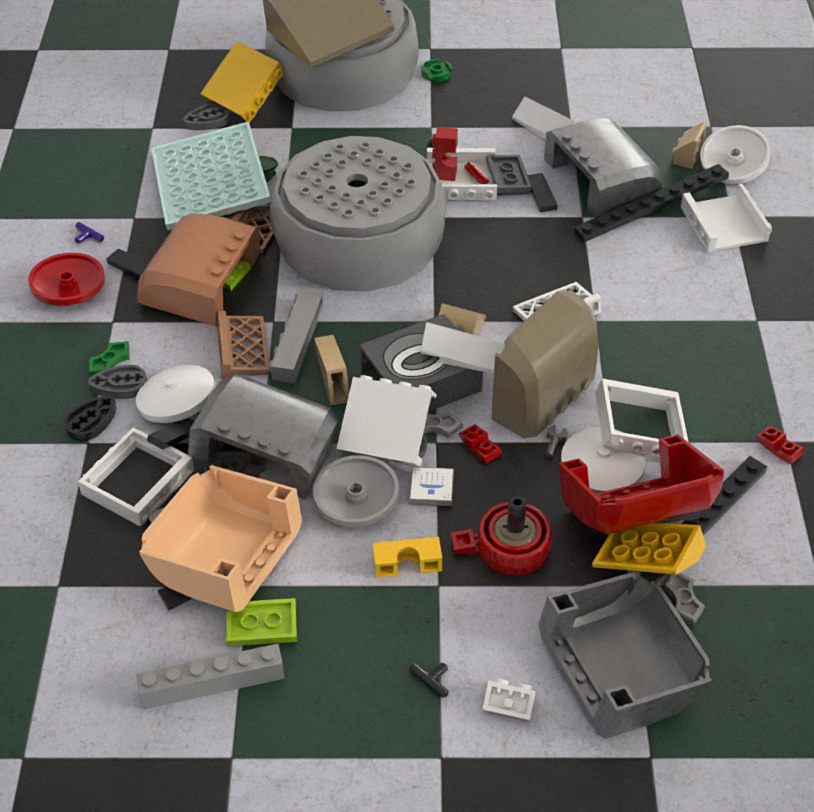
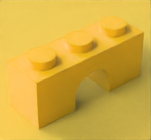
(423, 551)

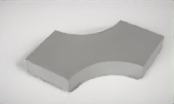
(443, 424)
(686, 603)

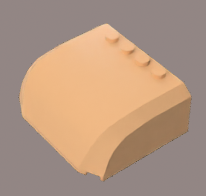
(221, 536)

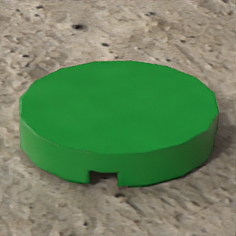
(436, 70)

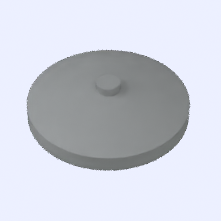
(356, 491)

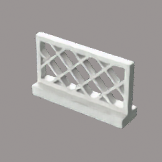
(592, 301)

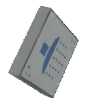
(431, 486)

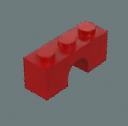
(445, 142)

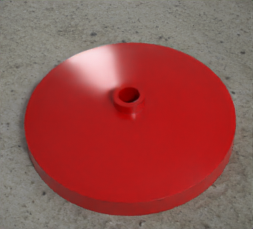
(66, 279)

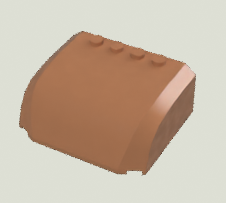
(194, 265)

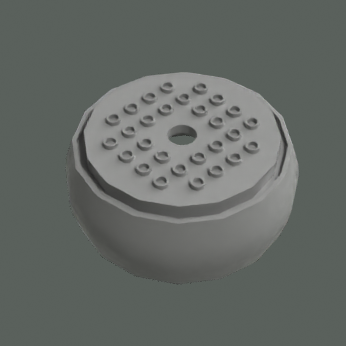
(358, 77)
(358, 213)

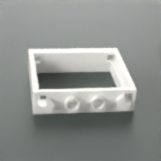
(638, 396)
(164, 488)

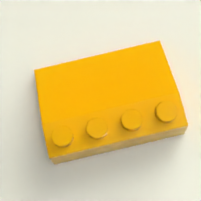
(652, 548)

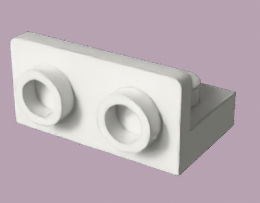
(509, 699)

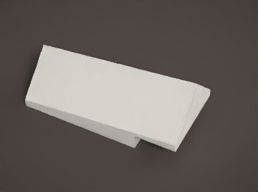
(539, 118)
(460, 348)

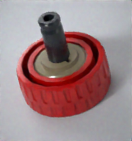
(516, 537)

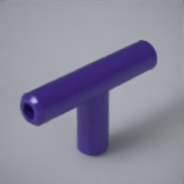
(86, 232)

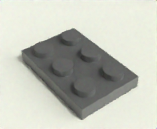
(508, 173)

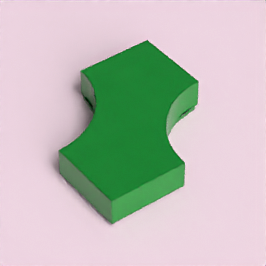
(110, 357)

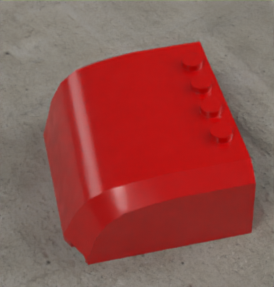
(686, 486)

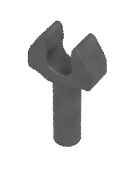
(555, 439)

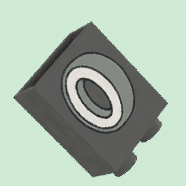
(400, 360)

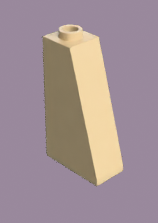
(332, 369)

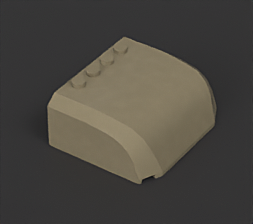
(545, 364)

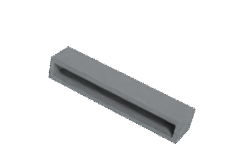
(296, 335)
(210, 676)

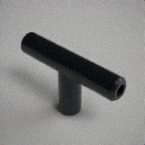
(431, 678)

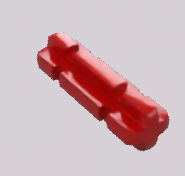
(476, 173)

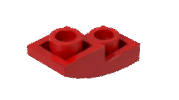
(478, 442)
(777, 443)

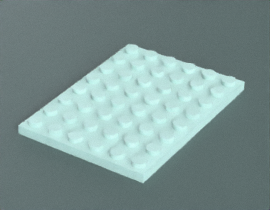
(210, 174)

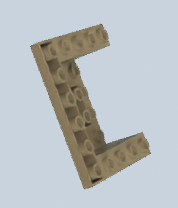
(325, 28)

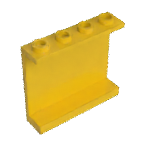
(243, 81)

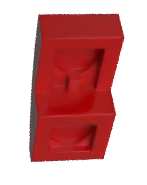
(465, 542)

